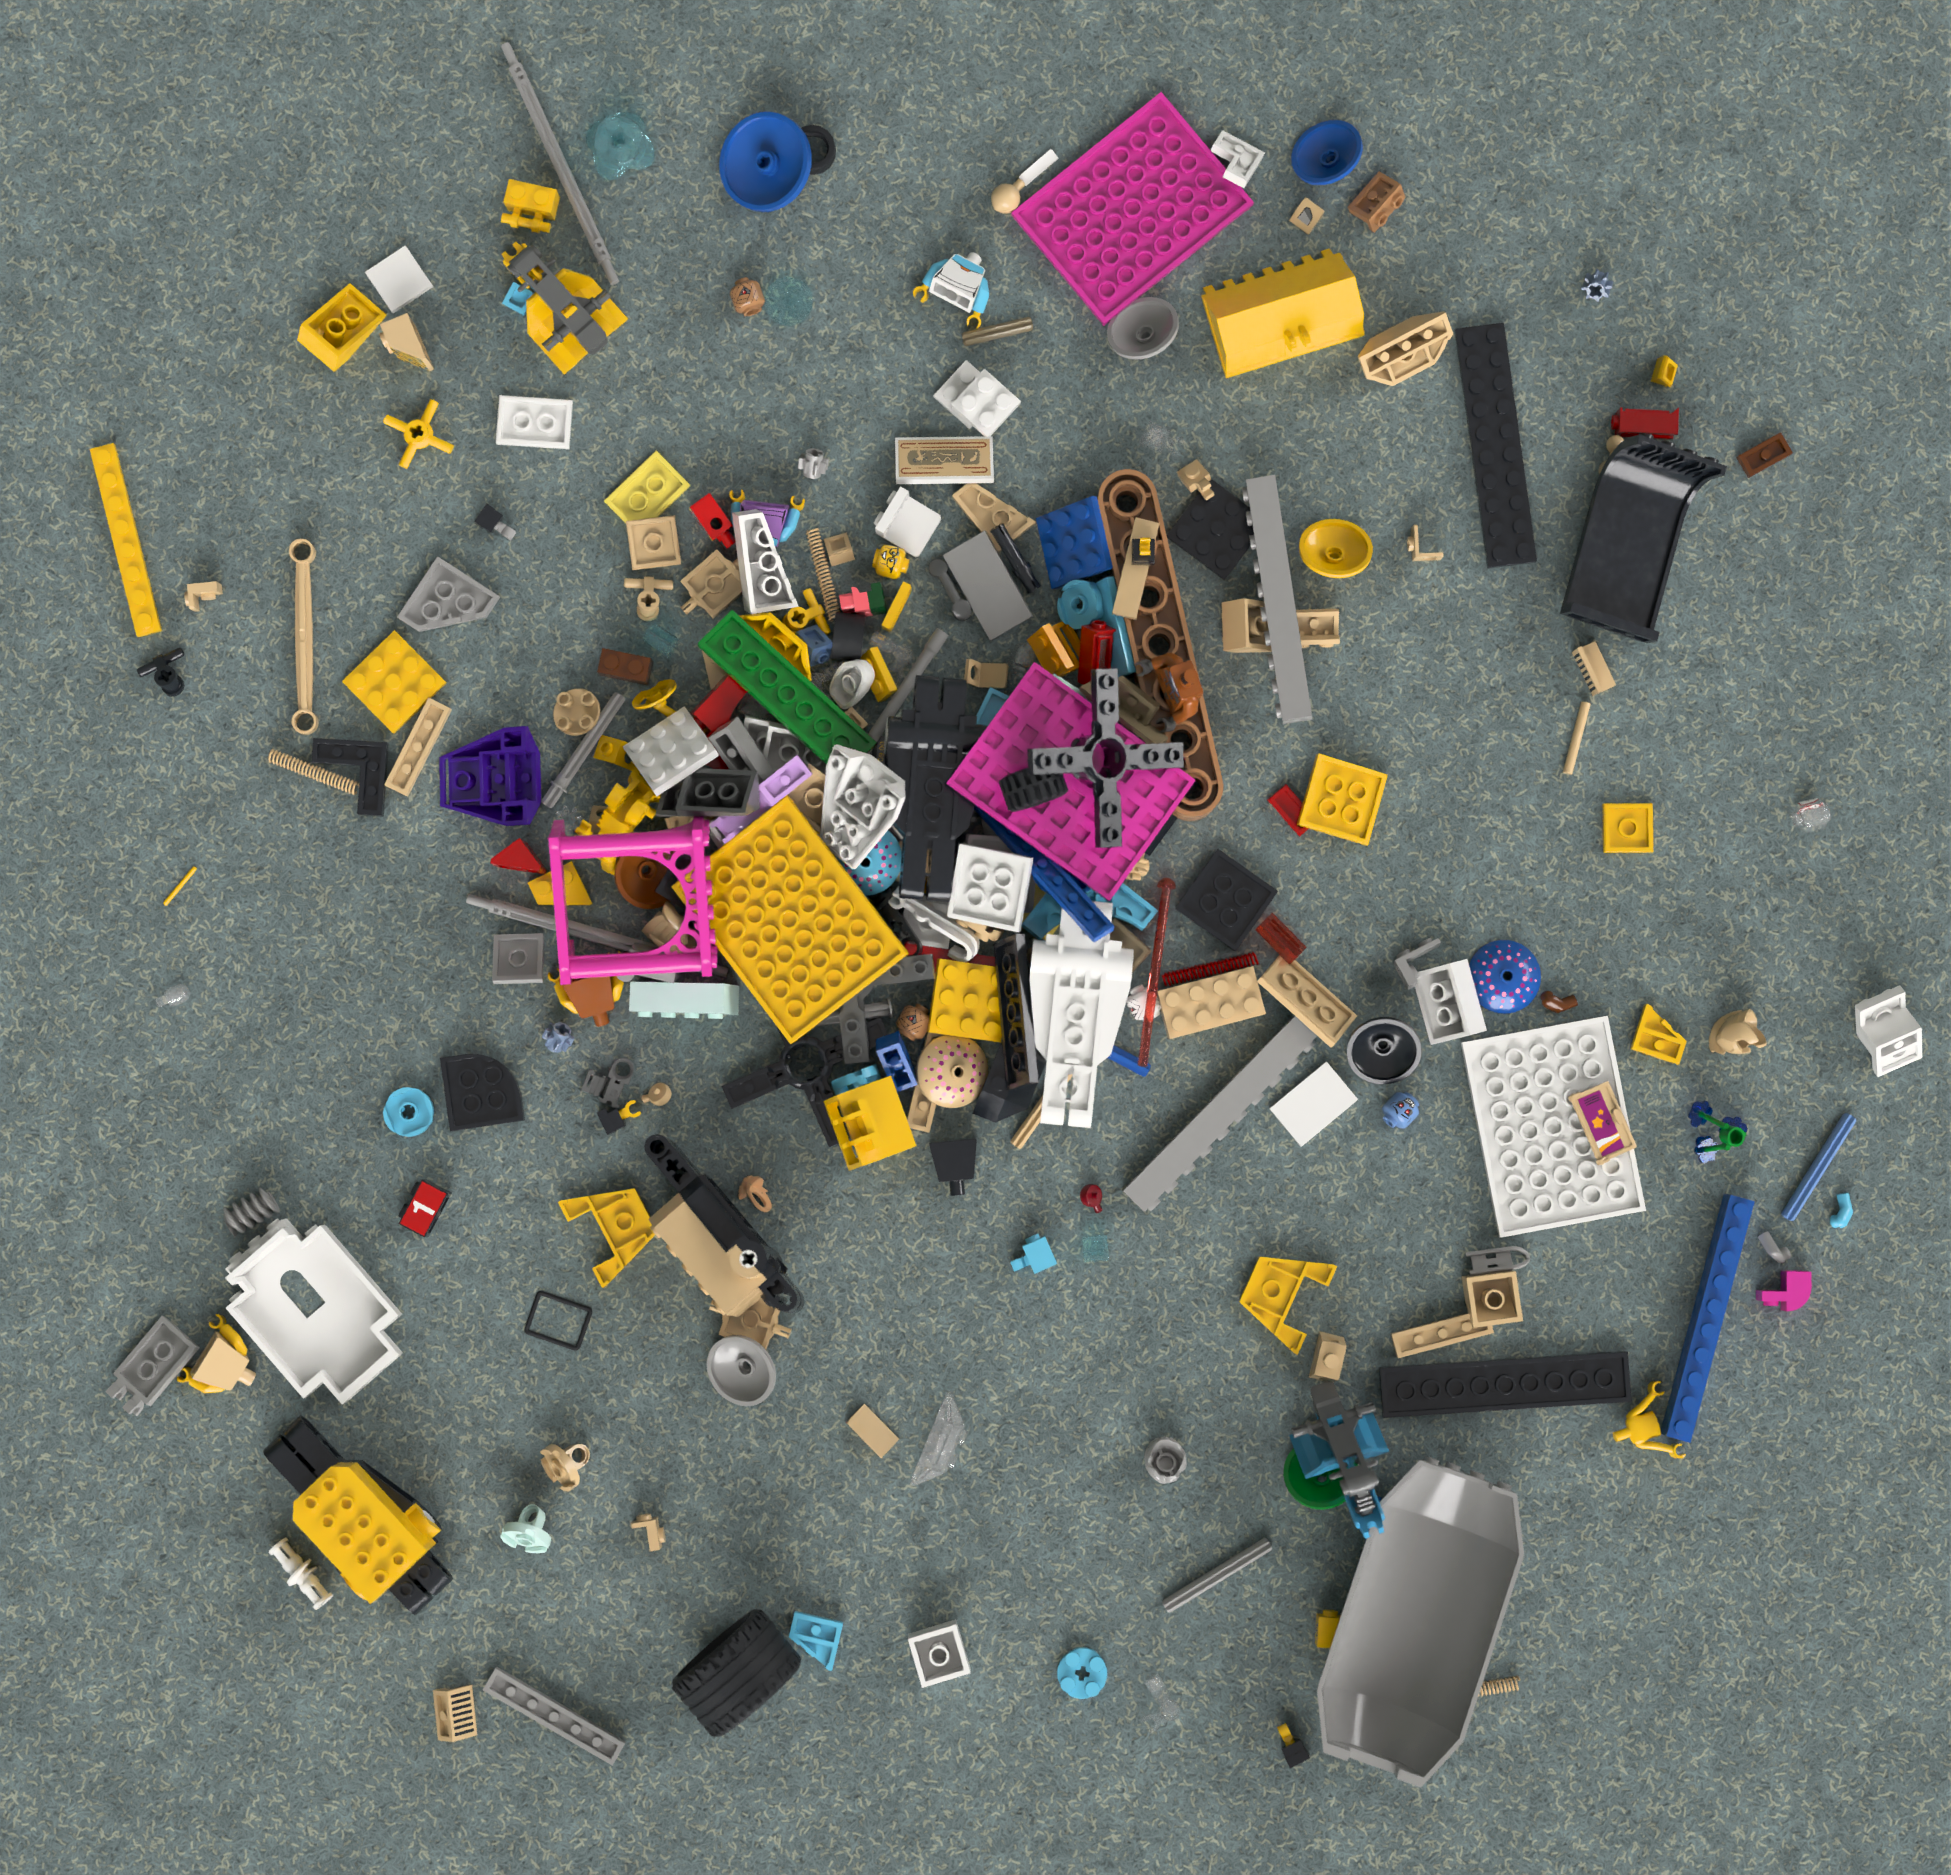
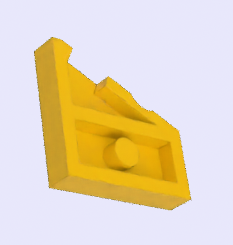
(1657, 1038)

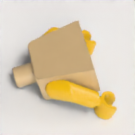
(221, 1362)

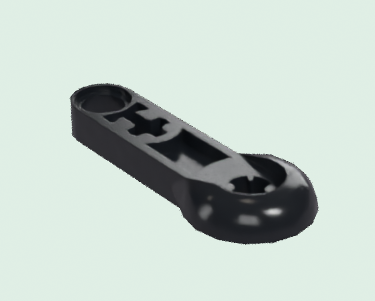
(893, 915)

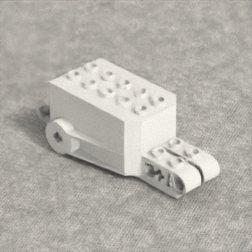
(1076, 1012)

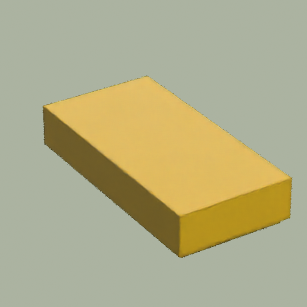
(896, 607)

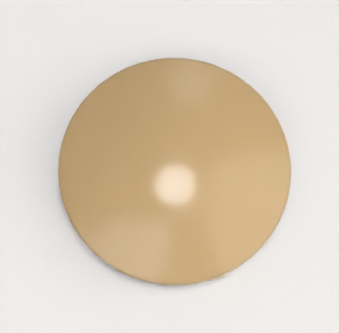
(576, 711)

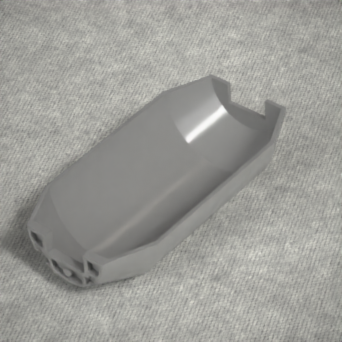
(1421, 1621)

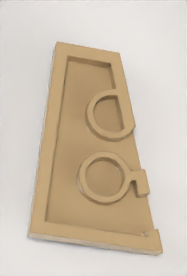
(988, 511)

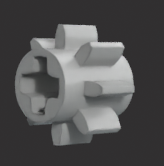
(813, 463)

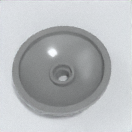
(1142, 319)
(733, 1376)

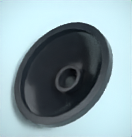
(1384, 1062)

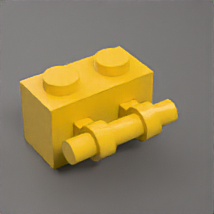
(530, 200)

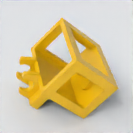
(873, 1121)

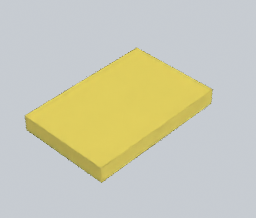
(647, 490)

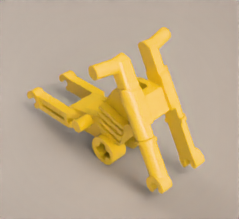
(624, 812)

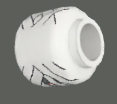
(1137, 1002)

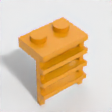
(1054, 650)

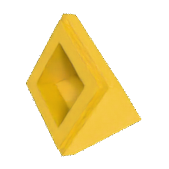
(1664, 371)

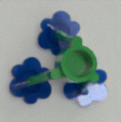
(1731, 1132)

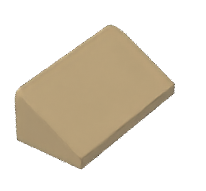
(872, 1430)

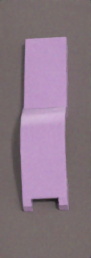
(770, 793)

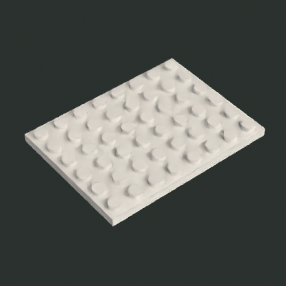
(1529, 1132)

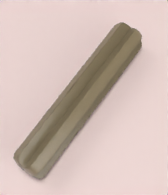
(997, 331)

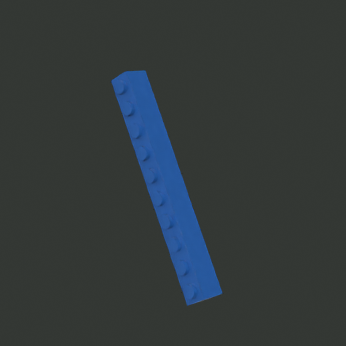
(1707, 1317)

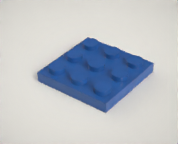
(1074, 542)

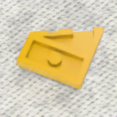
(575, 890)

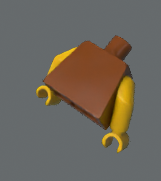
(589, 996)

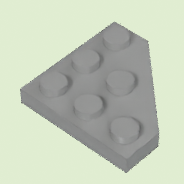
(446, 599)

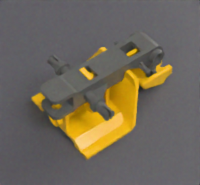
(566, 312)

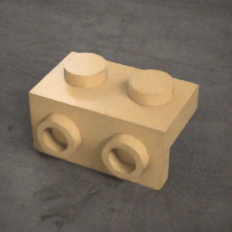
(1318, 627)

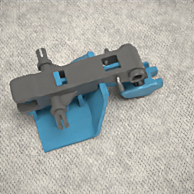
(1339, 1441)

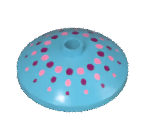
(882, 869)

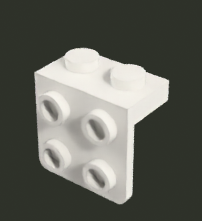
(906, 522)

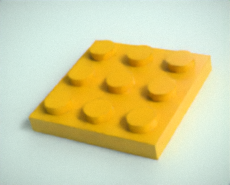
(394, 682)
(1342, 799)
(965, 1001)

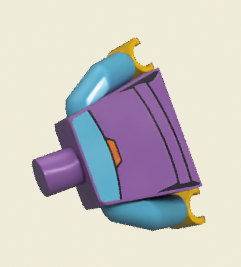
(779, 517)

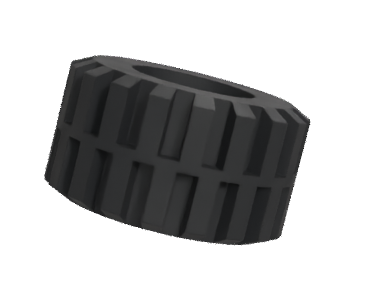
(1027, 791)

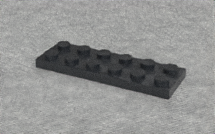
(1016, 1012)

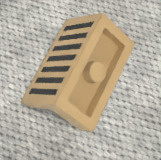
(1593, 668)
(455, 1713)

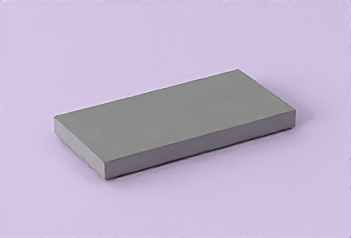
(988, 585)

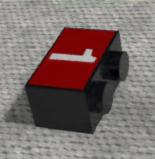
(424, 1207)

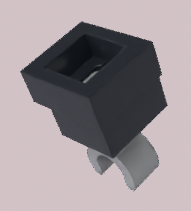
(491, 520)

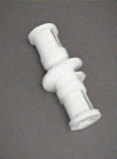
(300, 1573)

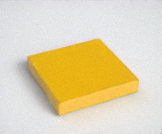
(1627, 827)

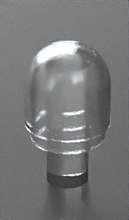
(174, 996)

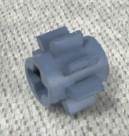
(1601, 281)
(558, 1037)

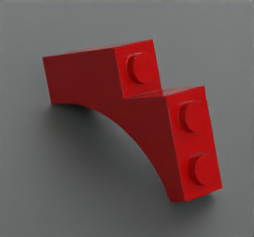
(717, 709)

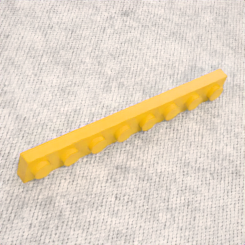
(125, 540)

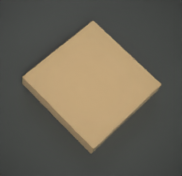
(653, 542)

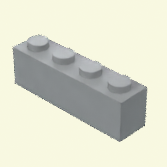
(740, 750)

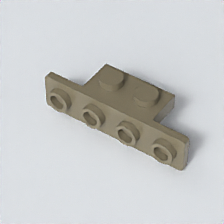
(1135, 710)

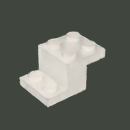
(977, 399)
(1888, 1031)

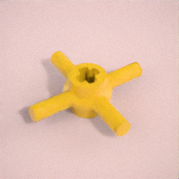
(420, 441)

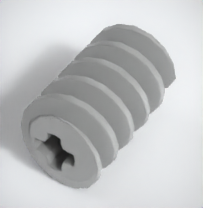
(250, 1212)

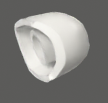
(851, 682)

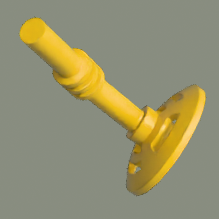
(657, 697)

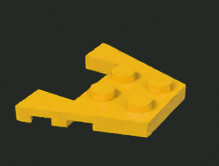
(623, 1223)
(1273, 1289)

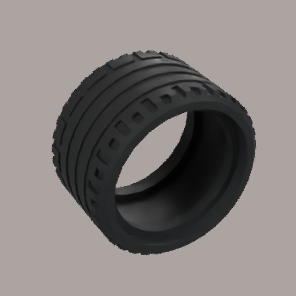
(736, 1673)

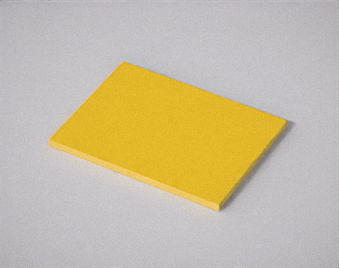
(794, 920)

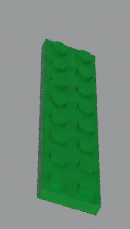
(782, 688)

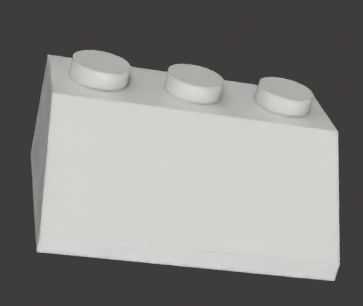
(1449, 1002)

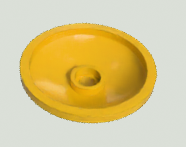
(1336, 540)

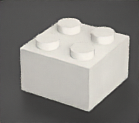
(939, 1653)

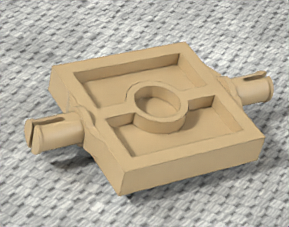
(712, 584)
(757, 1323)

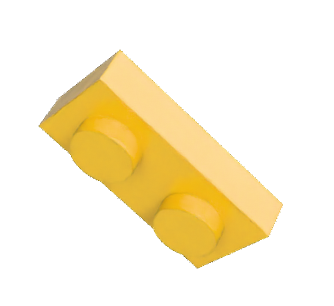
(883, 684)

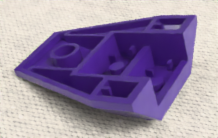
(495, 777)

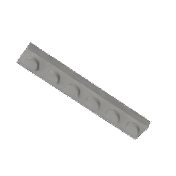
(554, 1715)

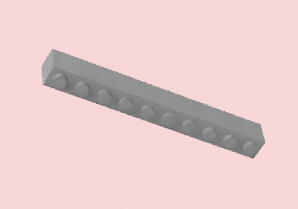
(1278, 599)
(1219, 1113)

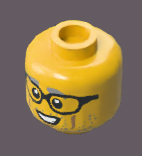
(890, 561)

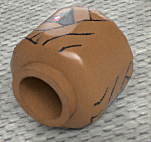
(747, 297)
(913, 1022)

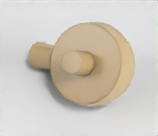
(658, 1094)

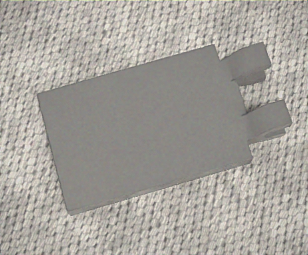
(152, 1365)

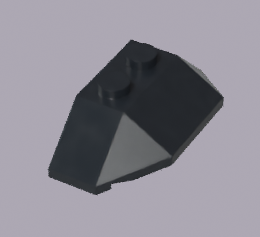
(994, 1100)

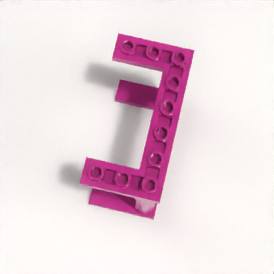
(684, 839)

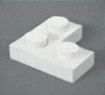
(1242, 157)

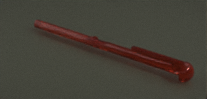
(1166, 885)

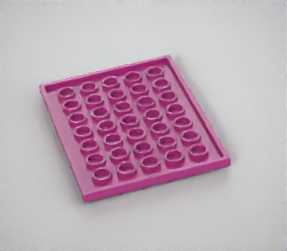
(1132, 208)

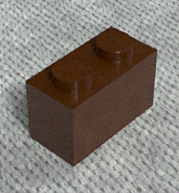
(625, 666)

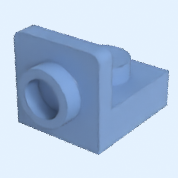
(818, 644)

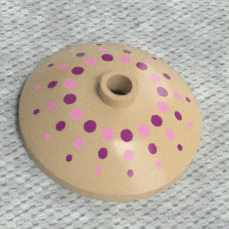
(937, 1067)

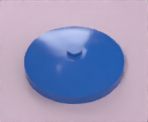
(765, 161)

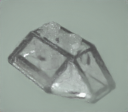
(941, 1442)

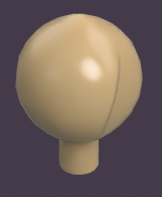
(1006, 197)

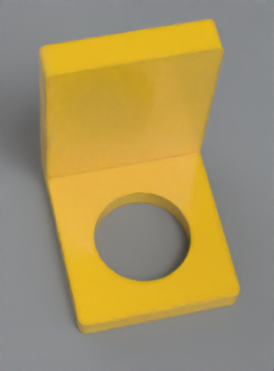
(612, 751)

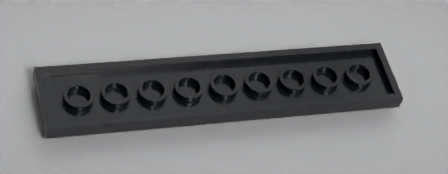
(1495, 445)
(1505, 1384)

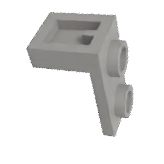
(1408, 972)

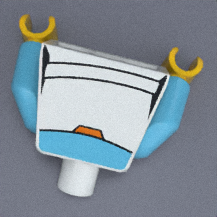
(958, 282)

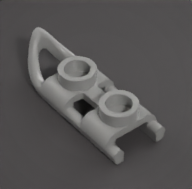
(1503, 1260)

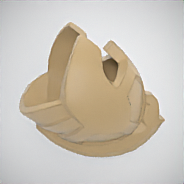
(665, 926)
(1735, 1033)

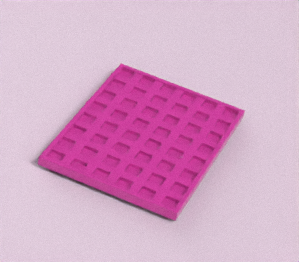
(1051, 715)

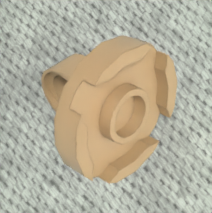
(561, 1466)

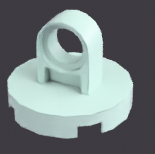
(527, 1533)

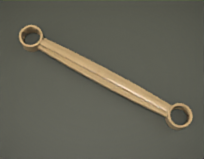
(303, 636)

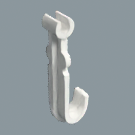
(938, 920)

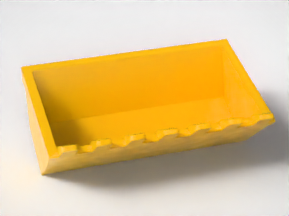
(1284, 313)

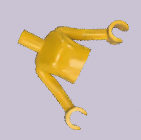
(1645, 1426)

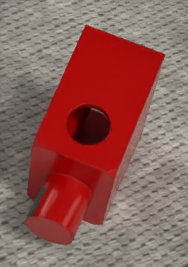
(704, 512)

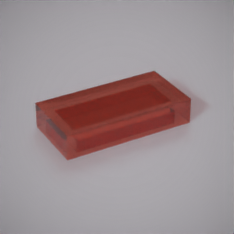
(1280, 938)

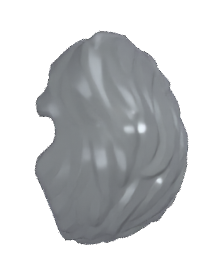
(1165, 1459)

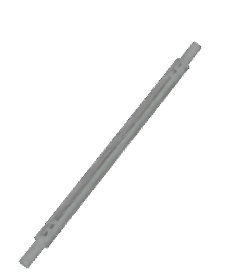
(559, 162)
(575, 929)

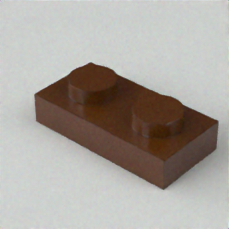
(1764, 455)

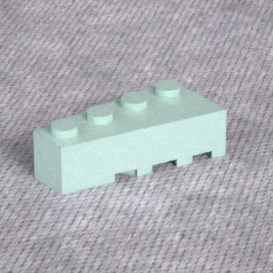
(684, 998)

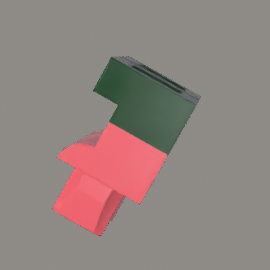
(864, 603)

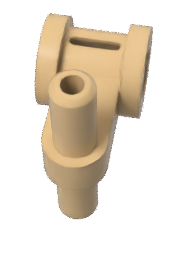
(648, 596)

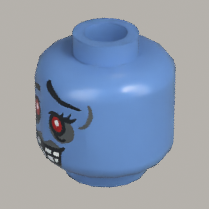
(1400, 1110)

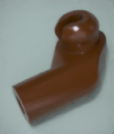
(1556, 1004)

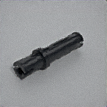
(1015, 558)

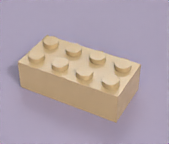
(1211, 1002)

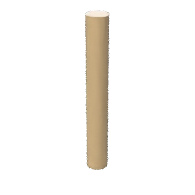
(1576, 738)

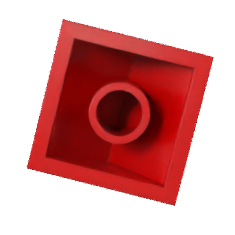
(519, 857)

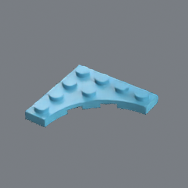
(1126, 907)

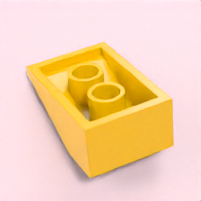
(340, 327)

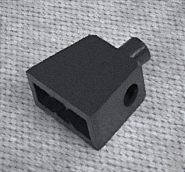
(954, 1162)

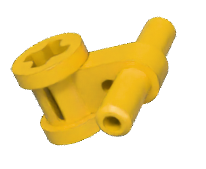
(804, 616)

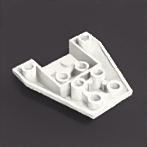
(858, 803)

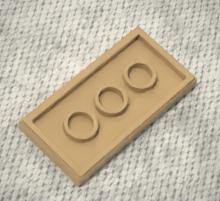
(1307, 999)

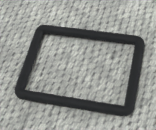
(552, 1340)

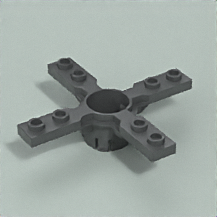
(853, 1015)

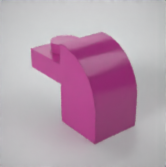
(1794, 1291)

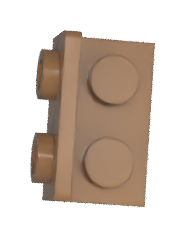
(1377, 201)

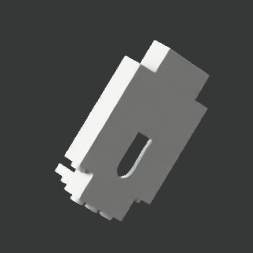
(342, 1339)

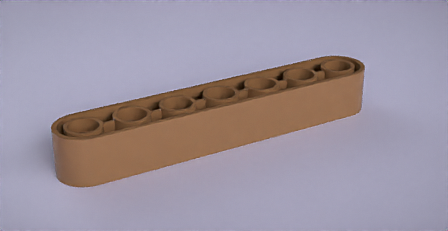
(1164, 621)

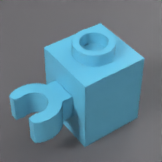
(1037, 1255)

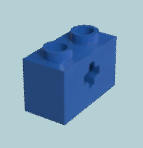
(896, 1061)

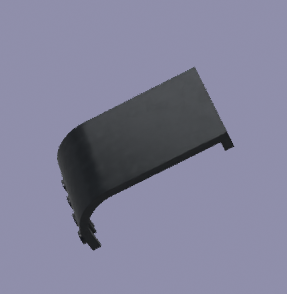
(1634, 535)

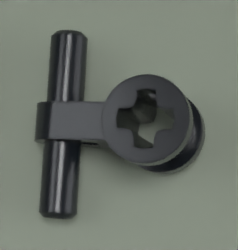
(165, 675)

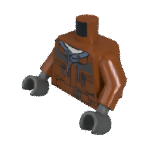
(1178, 684)

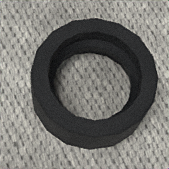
(820, 132)

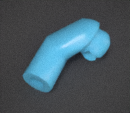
(1845, 1211)

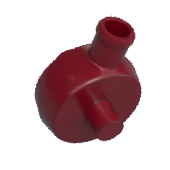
(1091, 1197)

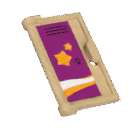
(1599, 1123)

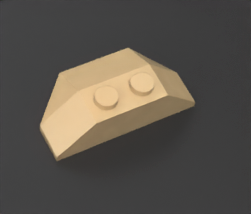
(1405, 348)

